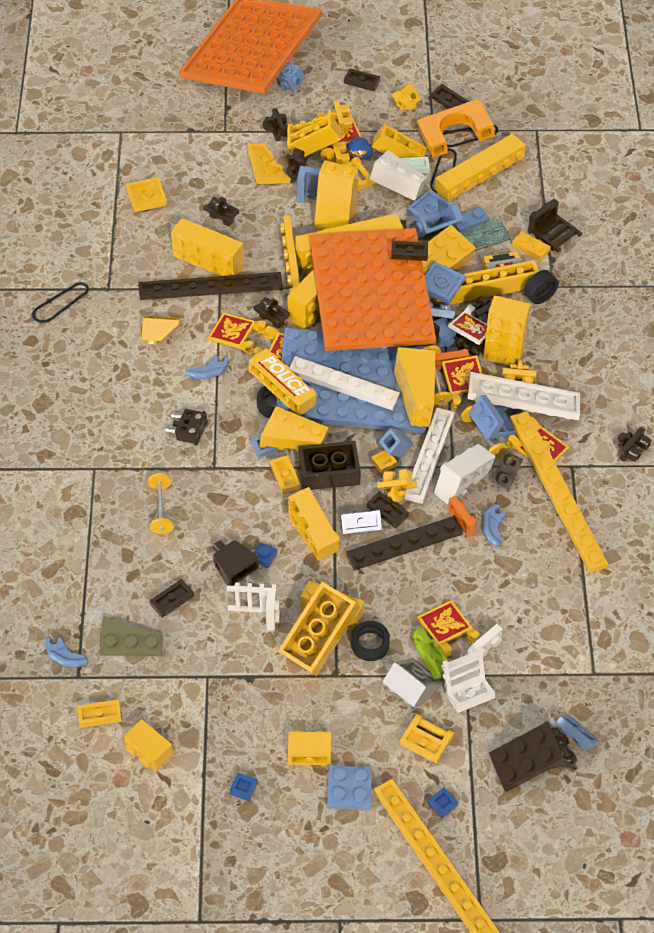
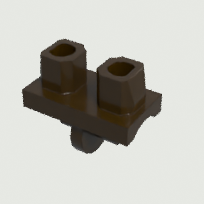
(276, 124)
(294, 162)
(220, 209)
(271, 311)
(482, 313)
(473, 348)
(630, 442)
(507, 470)

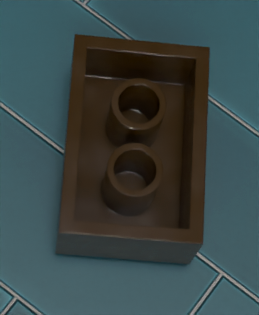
(329, 465)

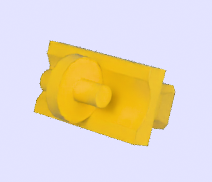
(338, 113)
(334, 154)
(519, 373)
(397, 486)

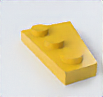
(264, 166)

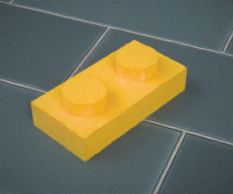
(531, 246)
(285, 474)
(99, 713)

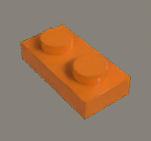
(449, 356)
(466, 521)

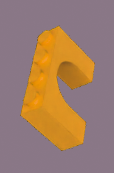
(470, 114)

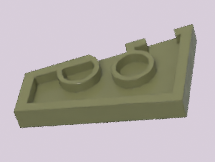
(128, 640)

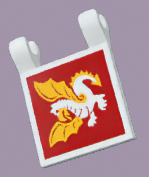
(469, 326)

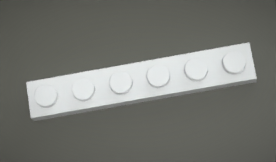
(344, 383)
(430, 454)

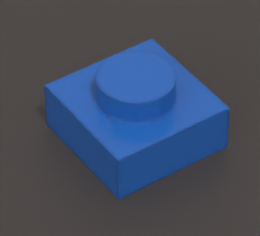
(266, 554)
(243, 787)
(443, 802)

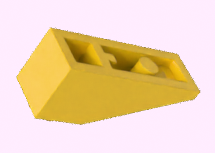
(397, 143)

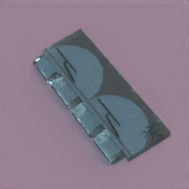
(486, 237)

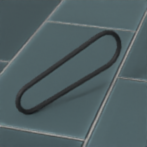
(464, 129)
(454, 162)
(45, 321)

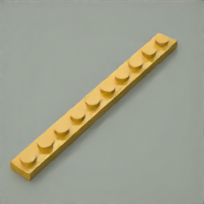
(558, 492)
(434, 859)

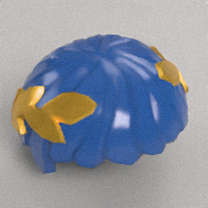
(359, 148)

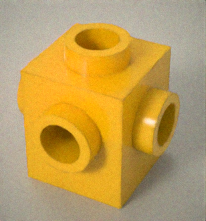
(406, 97)

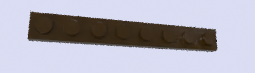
(210, 285)

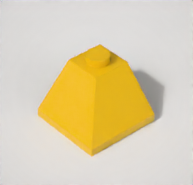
(158, 327)

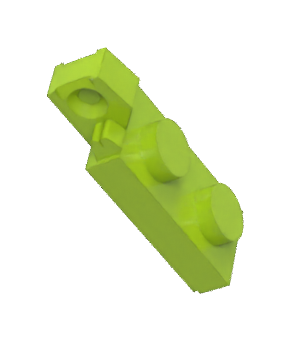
(430, 652)

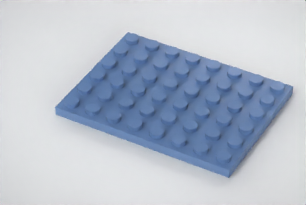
(368, 364)

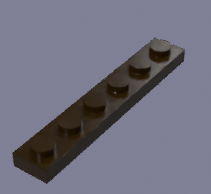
(404, 543)

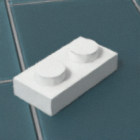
(488, 640)

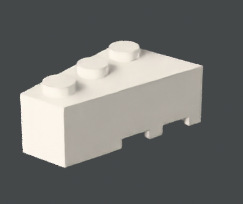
(398, 176)
(462, 471)

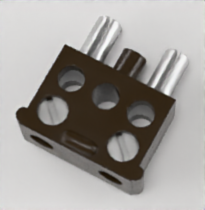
(190, 426)

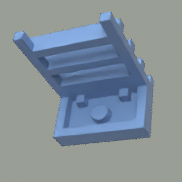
(491, 420)

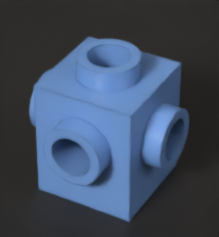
(291, 77)

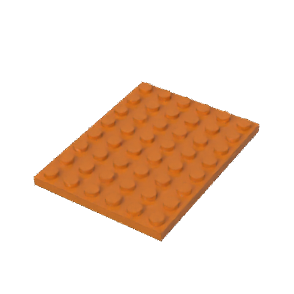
(251, 44)
(368, 295)

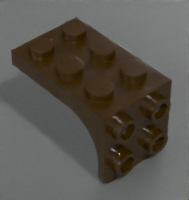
(532, 755)

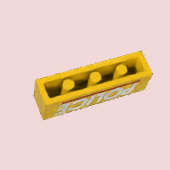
(282, 382)

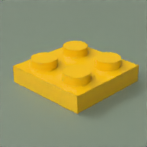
(146, 194)

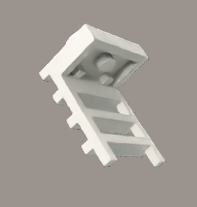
(268, 602)
(466, 681)

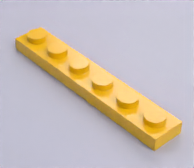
(289, 253)

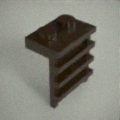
(545, 220)

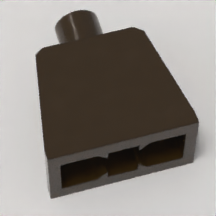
(234, 561)

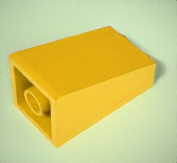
(336, 196)
(416, 383)

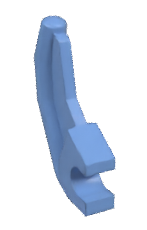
(211, 370)
(490, 524)
(61, 655)

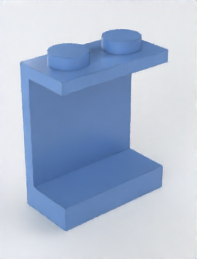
(450, 216)

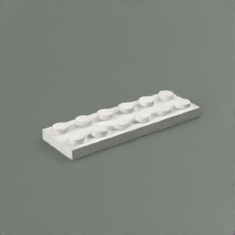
(525, 396)

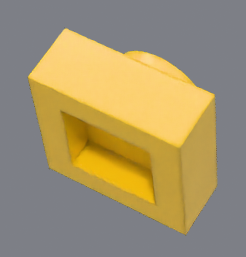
(383, 461)

